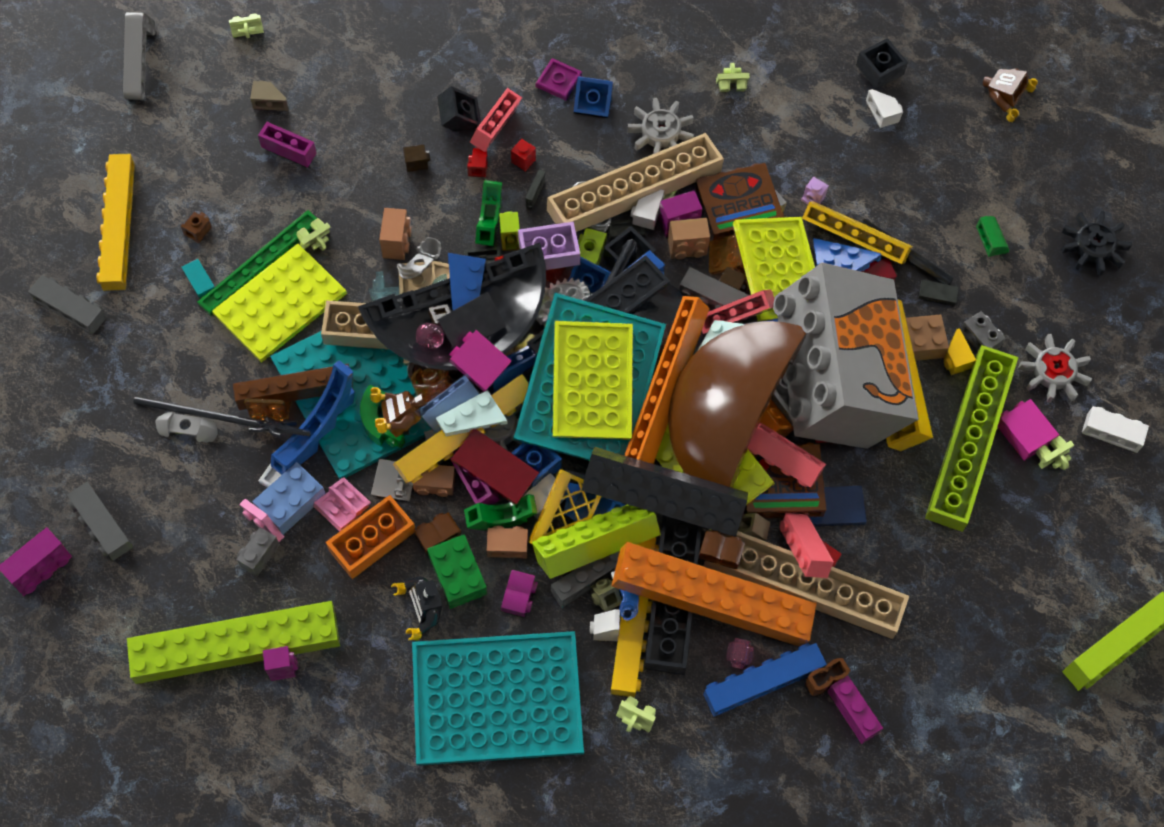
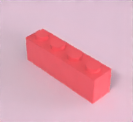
(496, 120)
(741, 309)
(786, 455)
(806, 545)

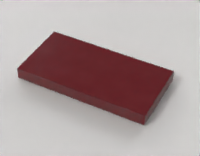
(495, 466)

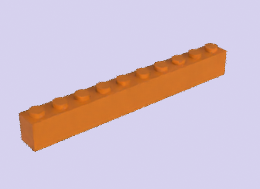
(675, 355)

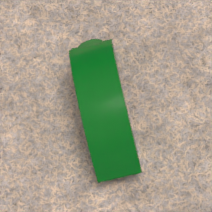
(489, 216)
(369, 413)
(506, 515)

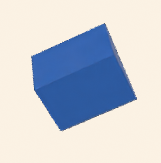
(593, 96)
(591, 274)

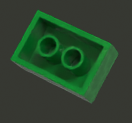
(457, 571)

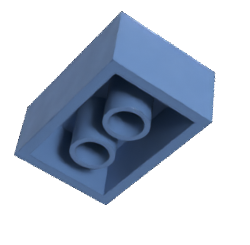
(289, 497)

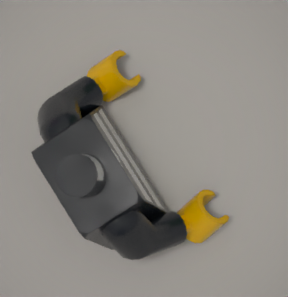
(424, 601)

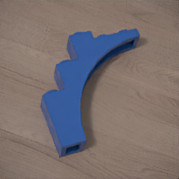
(334, 400)

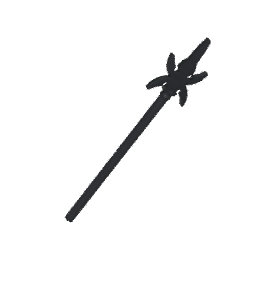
(270, 424)

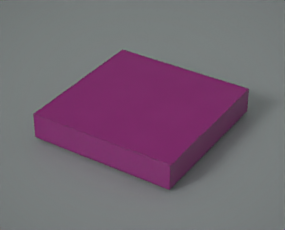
(558, 79)

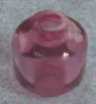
(430, 335)
(740, 653)

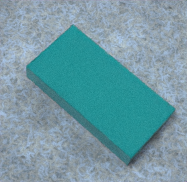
(198, 277)

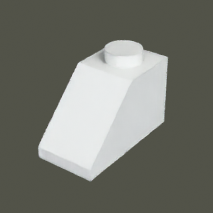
(884, 108)
(647, 210)
(605, 626)

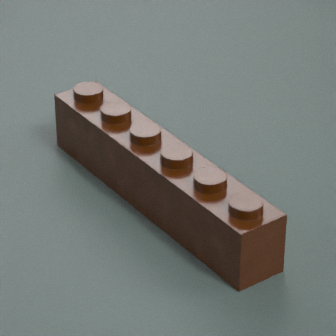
(284, 387)

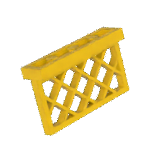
(553, 503)

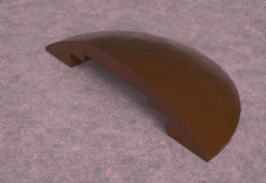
(726, 394)

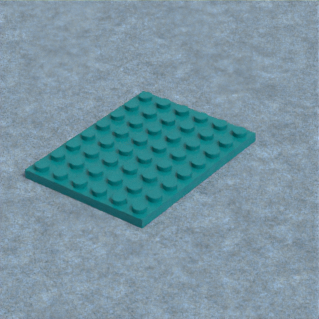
(536, 416)
(348, 444)
(496, 698)

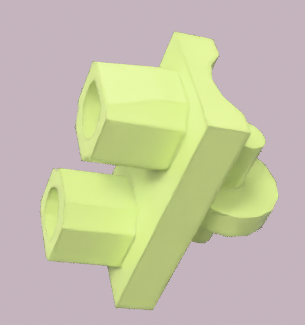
(246, 26)
(734, 76)
(320, 230)
(1061, 449)
(636, 717)

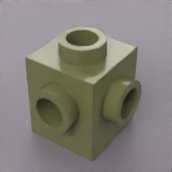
(605, 595)

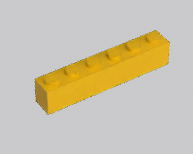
(857, 232)

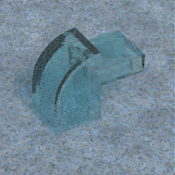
(379, 290)

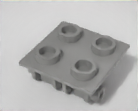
(390, 482)

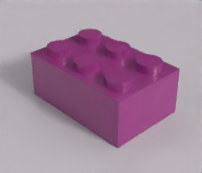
(35, 562)

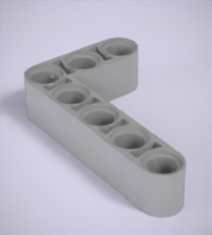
(136, 28)

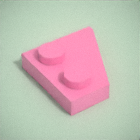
(260, 518)

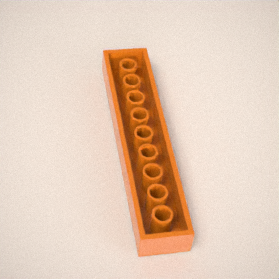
(714, 594)

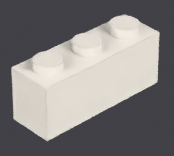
(1115, 429)

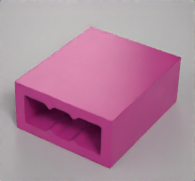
(479, 360)
(1026, 428)

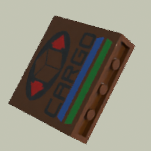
(738, 196)
(788, 494)

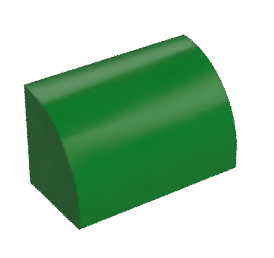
(992, 236)

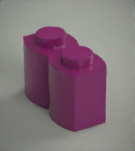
(518, 593)

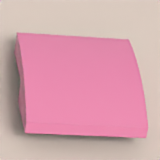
(341, 504)

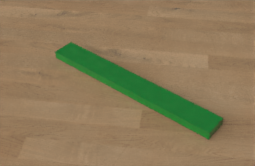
(257, 263)

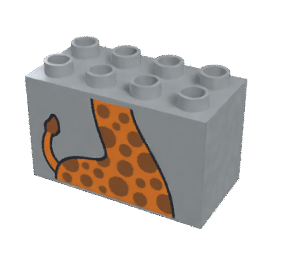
(853, 366)

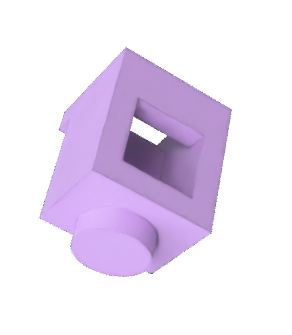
(815, 191)

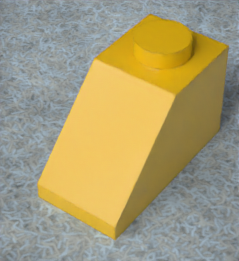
(959, 355)

